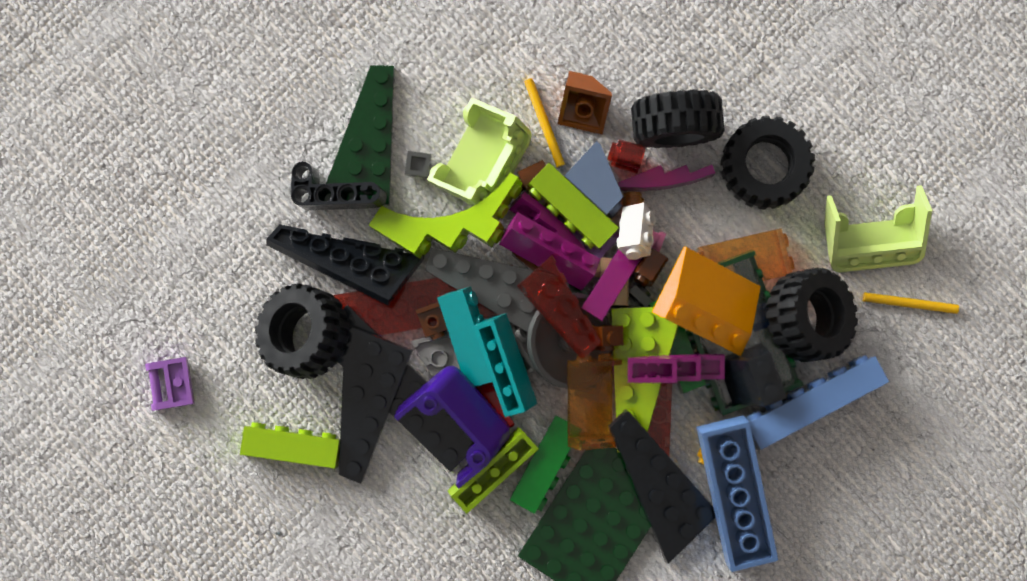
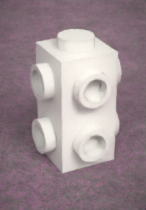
(636, 231)

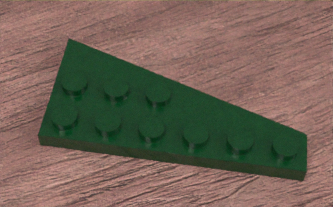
(368, 138)

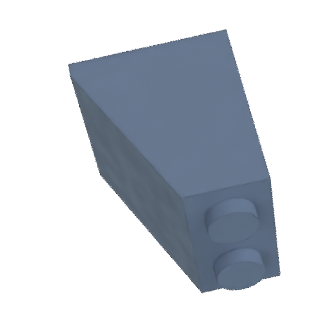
(596, 181)

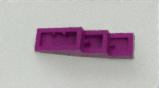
(656, 179)
(537, 212)
(609, 285)
(676, 368)

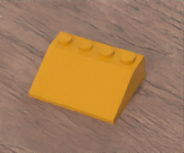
(709, 301)

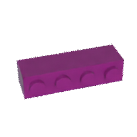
(539, 243)

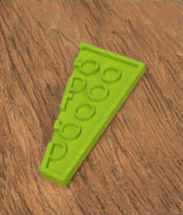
(643, 336)

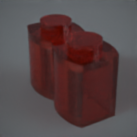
(626, 155)

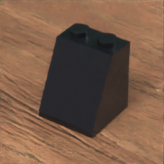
(753, 377)

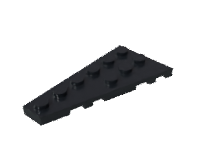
(353, 262)
(665, 493)

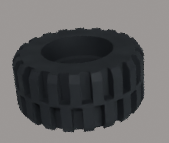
(677, 118)
(789, 141)
(833, 311)
(278, 324)

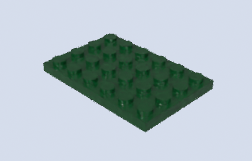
(590, 523)

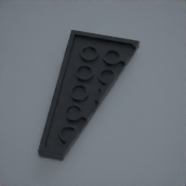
(369, 386)

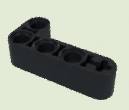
(338, 192)

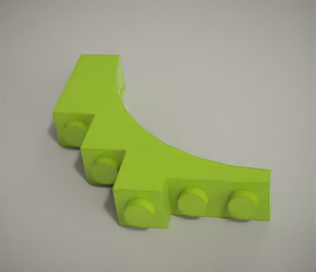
(451, 231)

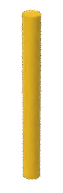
(544, 122)
(910, 303)

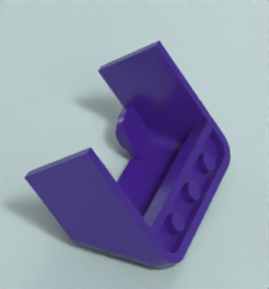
(469, 409)

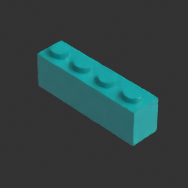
(460, 316)
(505, 365)

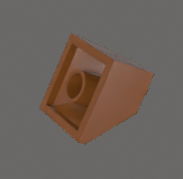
(584, 103)

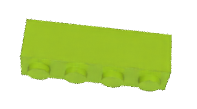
(572, 206)
(290, 446)
(505, 462)

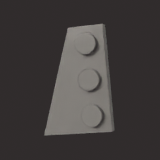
(436, 353)

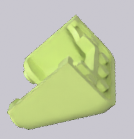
(484, 154)

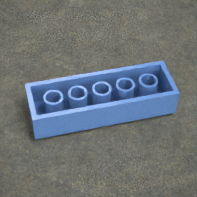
(816, 401)
(737, 493)

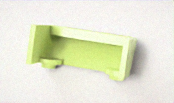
(880, 242)

